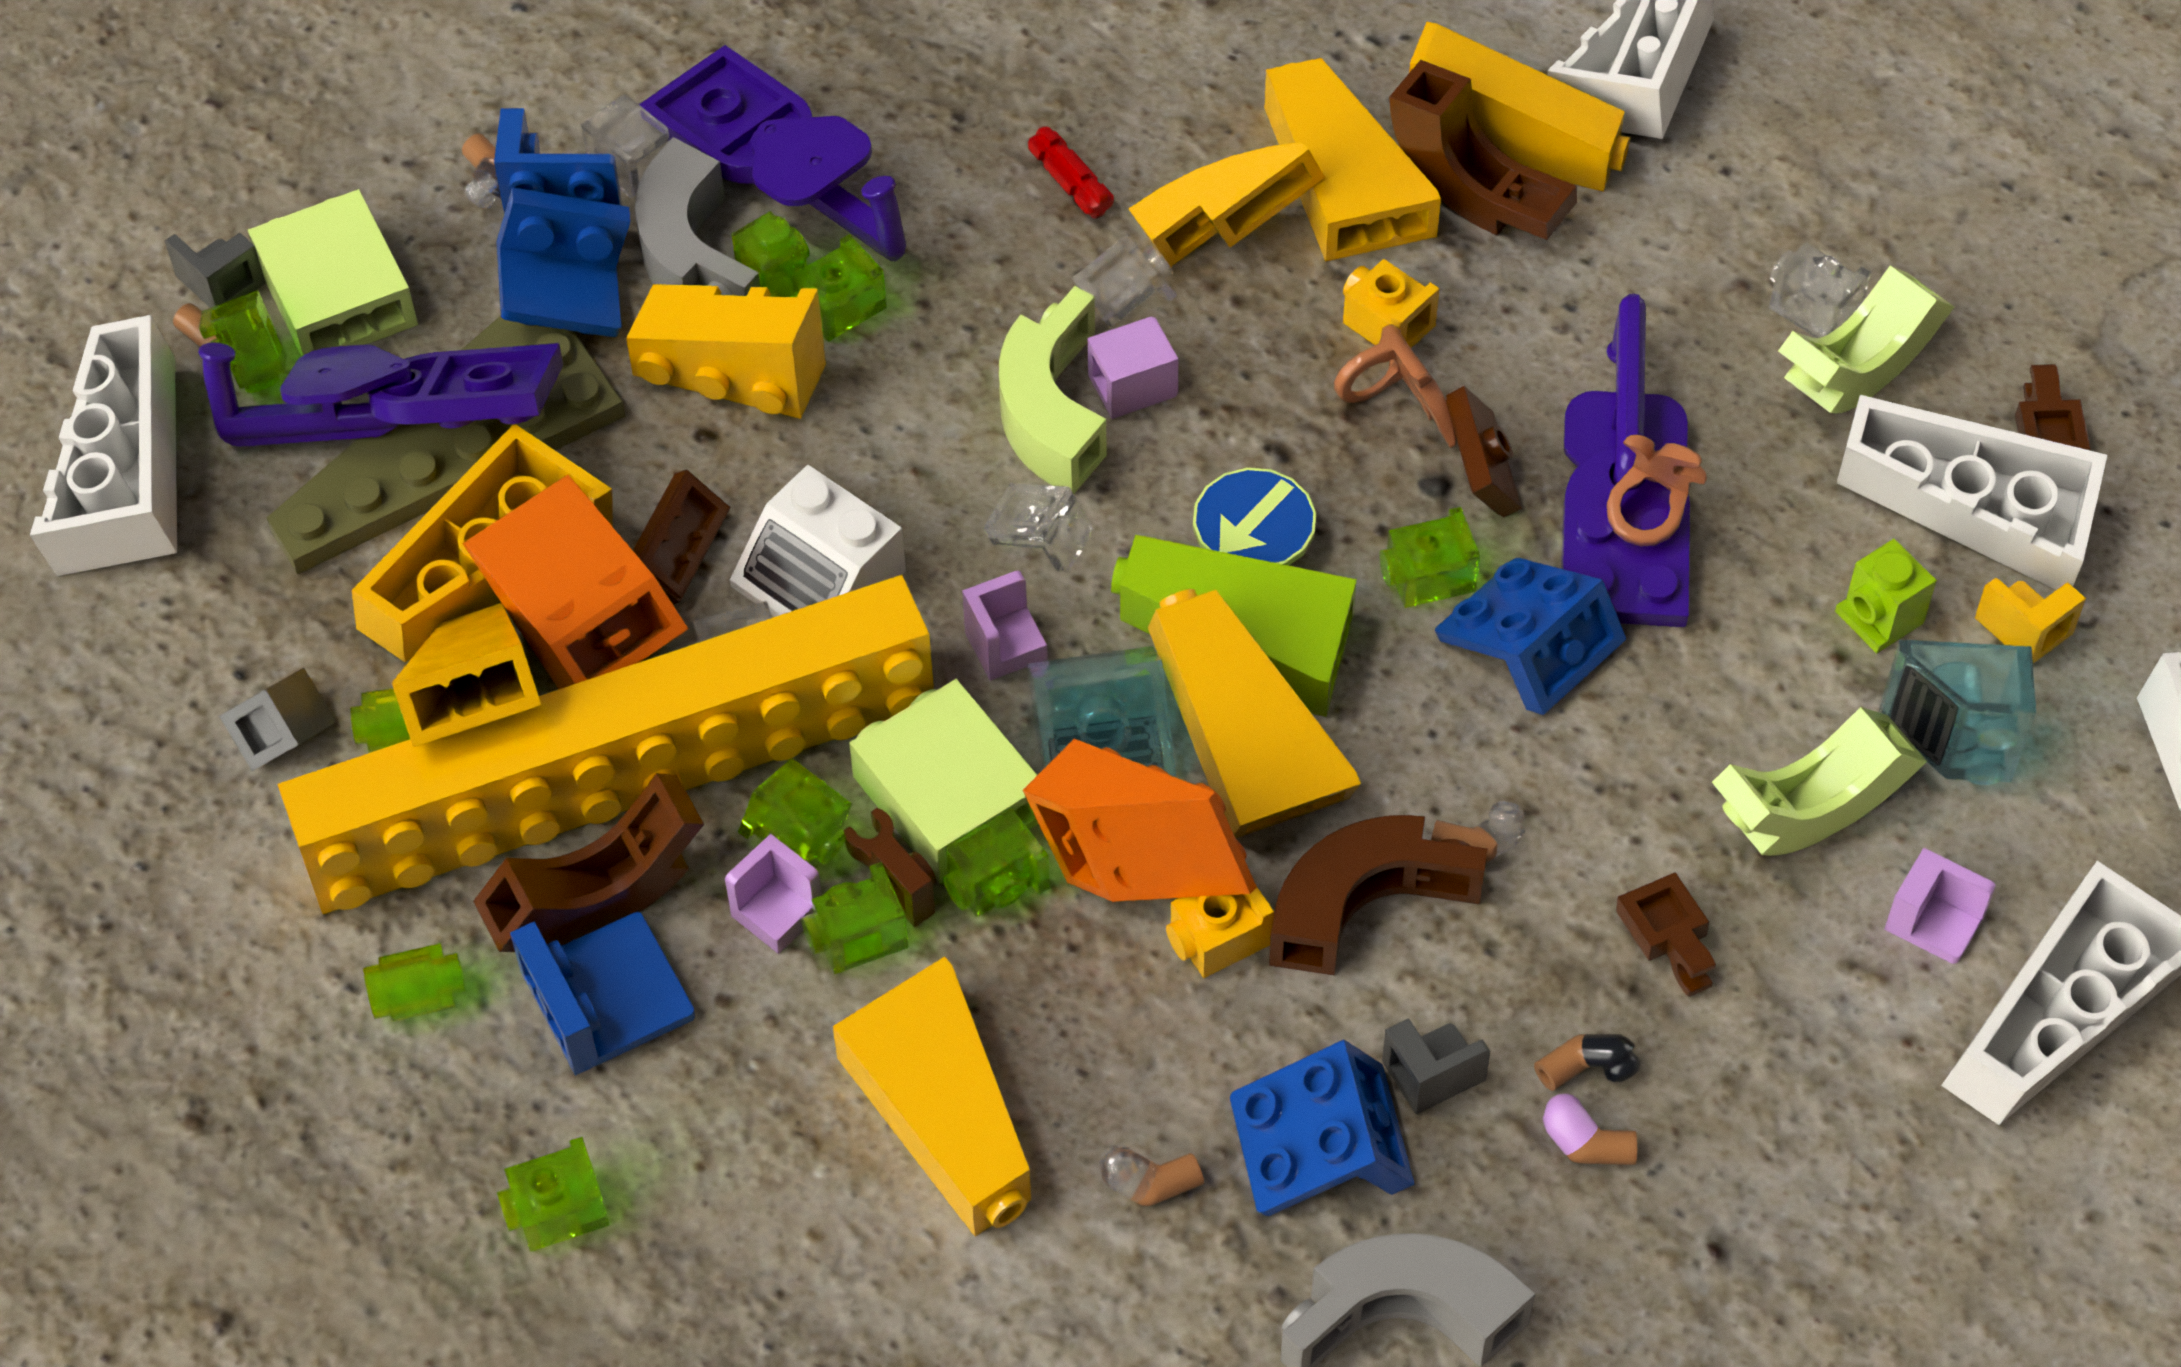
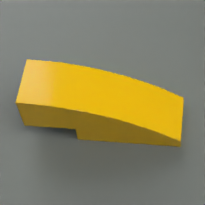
(1225, 198)

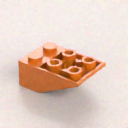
(574, 586)
(1135, 829)

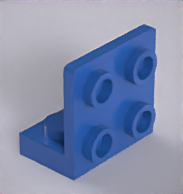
(570, 175)
(561, 262)
(1544, 625)
(602, 989)
(1320, 1128)

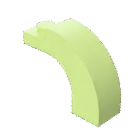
(1869, 345)
(1043, 425)
(1822, 790)

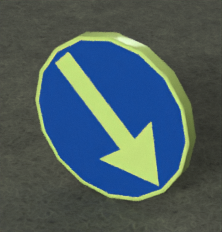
(1255, 516)

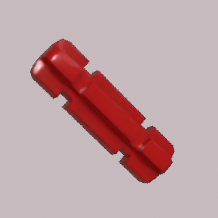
(1070, 172)

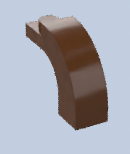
(1473, 177)
(1356, 867)
(600, 881)

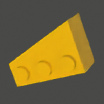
(731, 346)

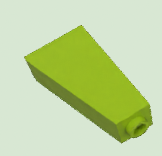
(1290, 611)

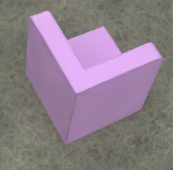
(1133, 367)
(1002, 625)
(772, 892)
(1940, 906)

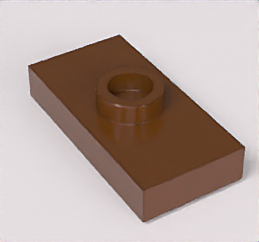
(1483, 452)
(680, 533)

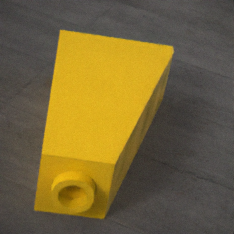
(1532, 113)
(1370, 186)
(465, 677)
(1244, 717)
(937, 1092)

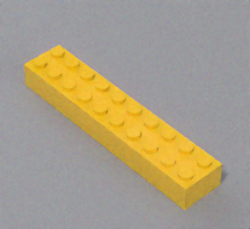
(600, 742)

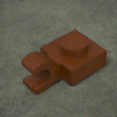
(2046, 414)
(907, 872)
(1670, 922)

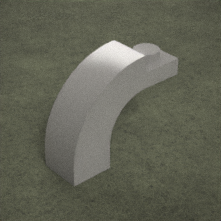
(670, 207)
(1408, 1278)

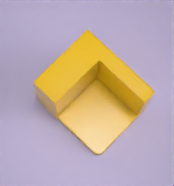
(2026, 619)

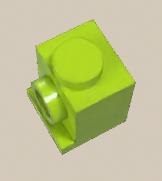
(1887, 596)

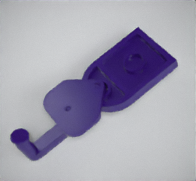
(772, 141)
(420, 389)
(1646, 581)

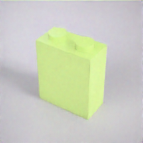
(333, 275)
(941, 771)

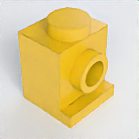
(1389, 297)
(1215, 941)

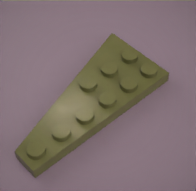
(411, 467)

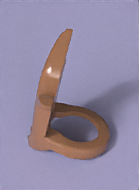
(1402, 364)
(1673, 468)

